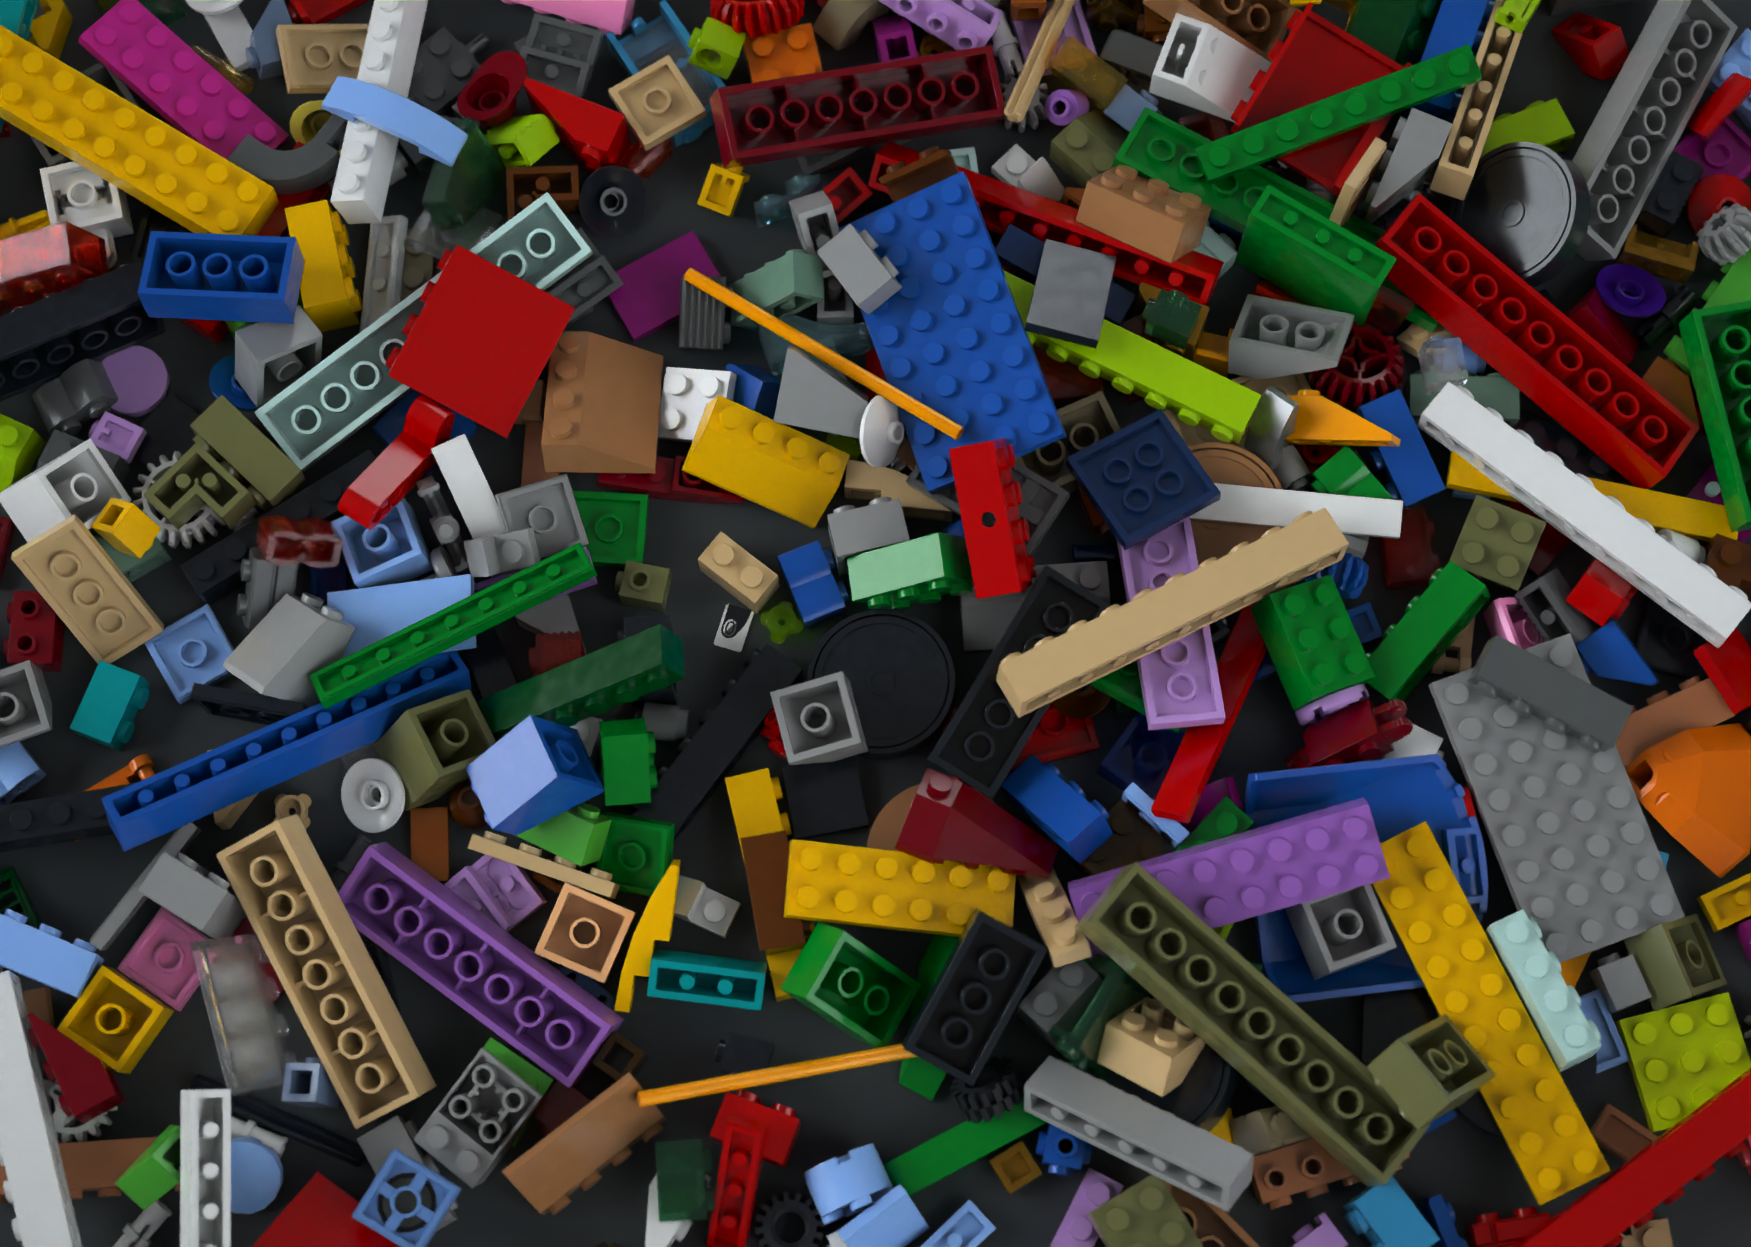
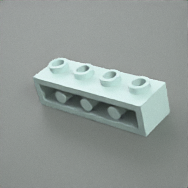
(1543, 991)

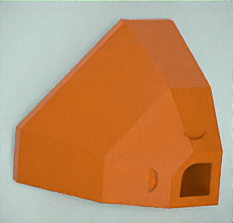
(1700, 791)

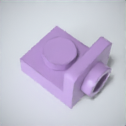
(117, 436)

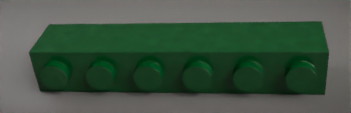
(590, 683)

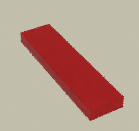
(736, 1182)

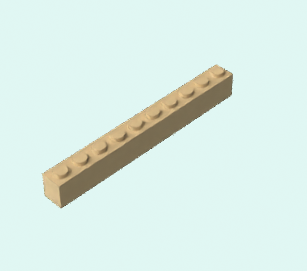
(1170, 612)

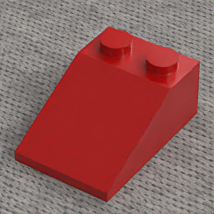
(585, 129)

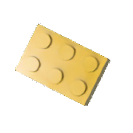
(328, 270)

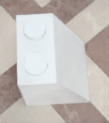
(66, 486)

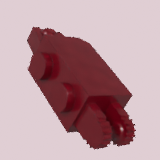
(1353, 735)

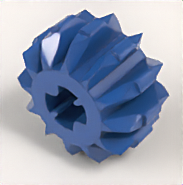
(1348, 575)

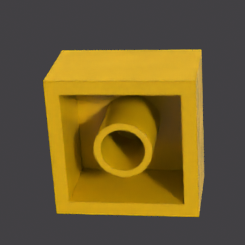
(115, 1020)

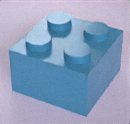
(1388, 1218)

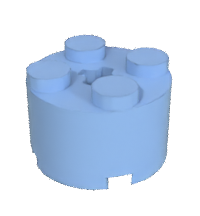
(848, 1183)

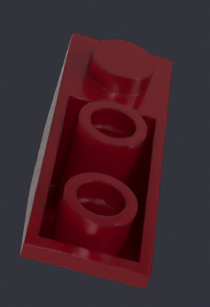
(84, 1079)

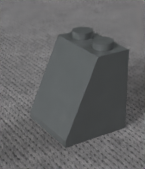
(1059, 1001)

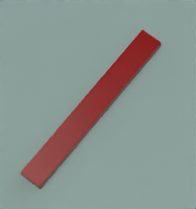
(1204, 743)

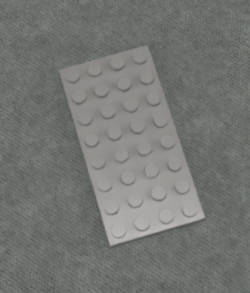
(1558, 818)

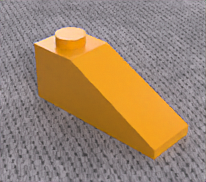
(1328, 423)

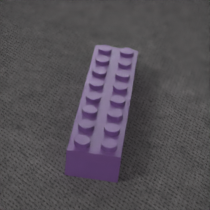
(1261, 867)
(477, 964)

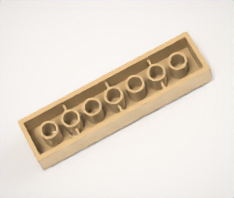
(326, 970)

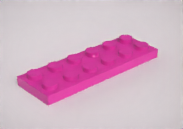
(177, 80)

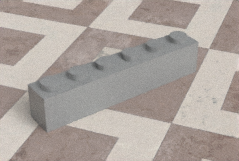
(1139, 1133)

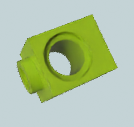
(715, 47)

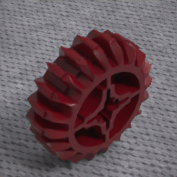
(1366, 369)

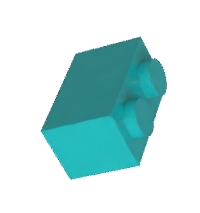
(110, 706)

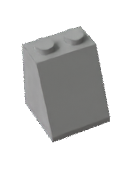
(818, 397)
(289, 646)

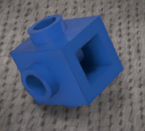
(1058, 1162)

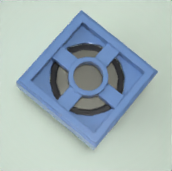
(407, 1201)

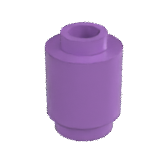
(1065, 105)

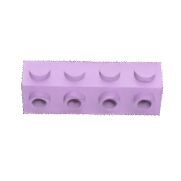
(956, 22)

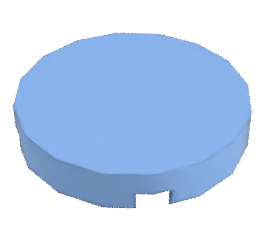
(254, 1175)

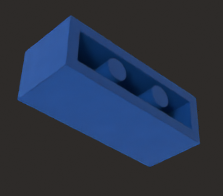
(1407, 468)
(1058, 808)

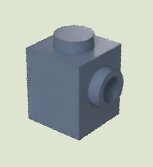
(1128, 106)
(309, 1085)

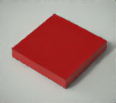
(1729, 669)

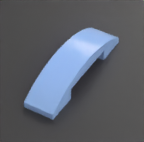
(396, 116)

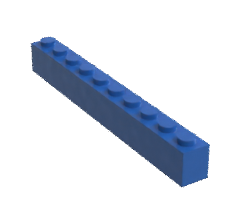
(276, 752)

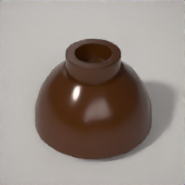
(466, 807)

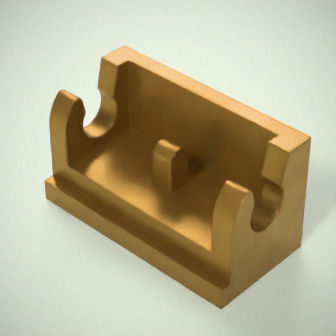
(1659, 255)

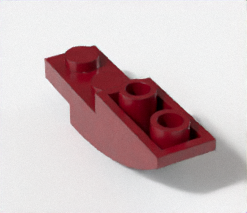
(669, 484)

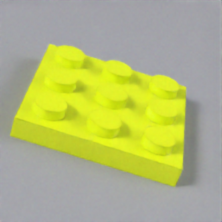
(1683, 1056)

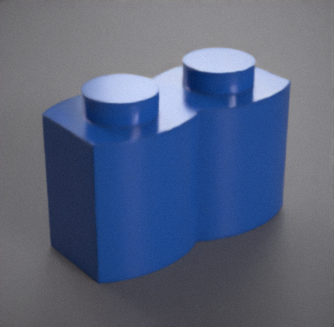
(812, 583)

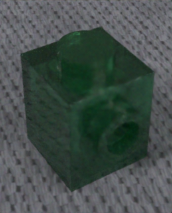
(1171, 317)

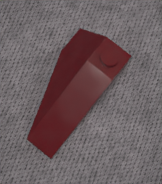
(963, 826)

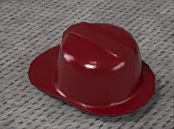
(493, 89)

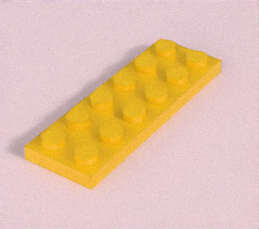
(891, 889)

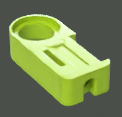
(1516, 14)

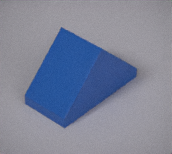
(755, 388)

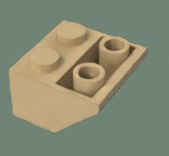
(1150, 1046)

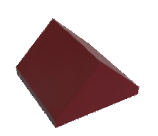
(1604, 326)

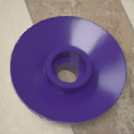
(1630, 290)

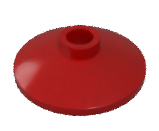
(1711, 194)

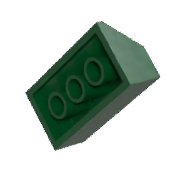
(1394, 26)

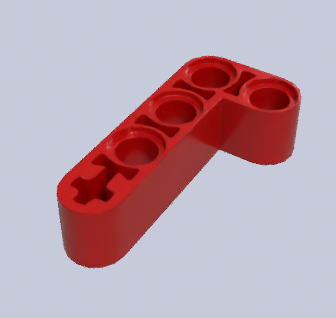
(399, 465)

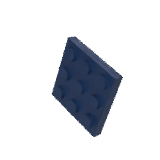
(1143, 479)

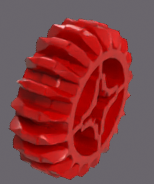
(757, 16)

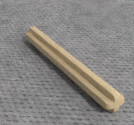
(1037, 60)

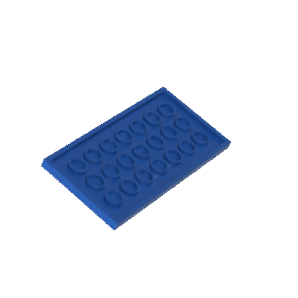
(955, 330)

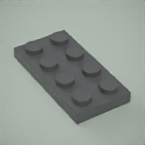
(1040, 500)

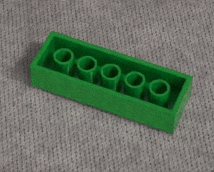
(1720, 366)

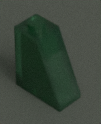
(461, 190)

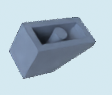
(264, 47)

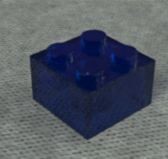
(1141, 757)

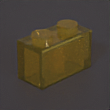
(1086, 72)

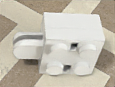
(87, 203)

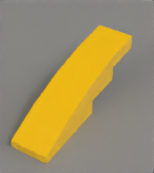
(654, 925)

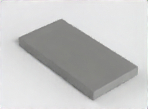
(134, 899)

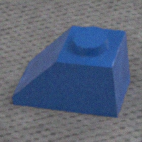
(1614, 656)

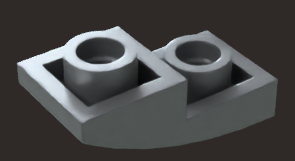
(1271, 423)

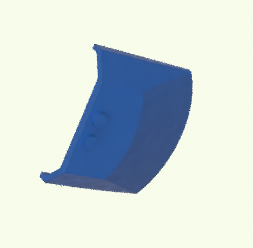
(1400, 797)

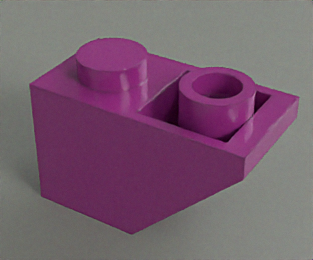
(893, 38)

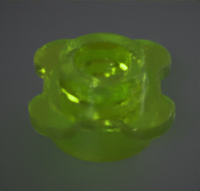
(785, 612)

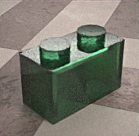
(683, 1181)

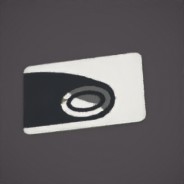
(733, 628)

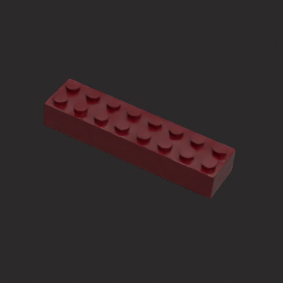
(857, 106)

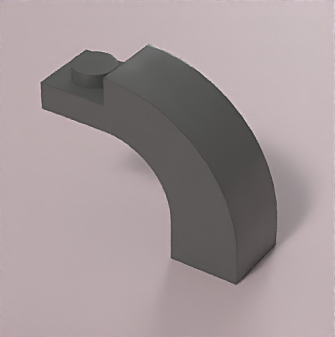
(298, 168)

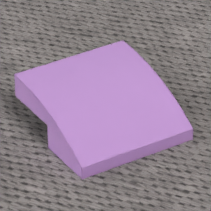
(498, 891)

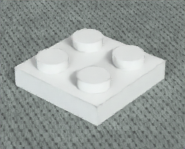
(685, 398)

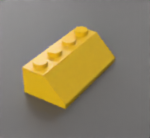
(765, 461)

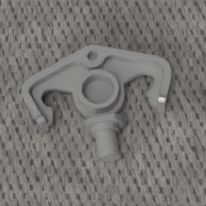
(444, 524)

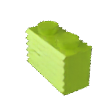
(522, 139)

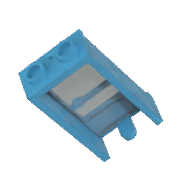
(655, 41)

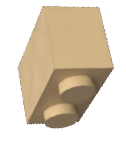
(738, 572)

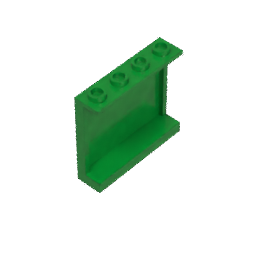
(1312, 256)

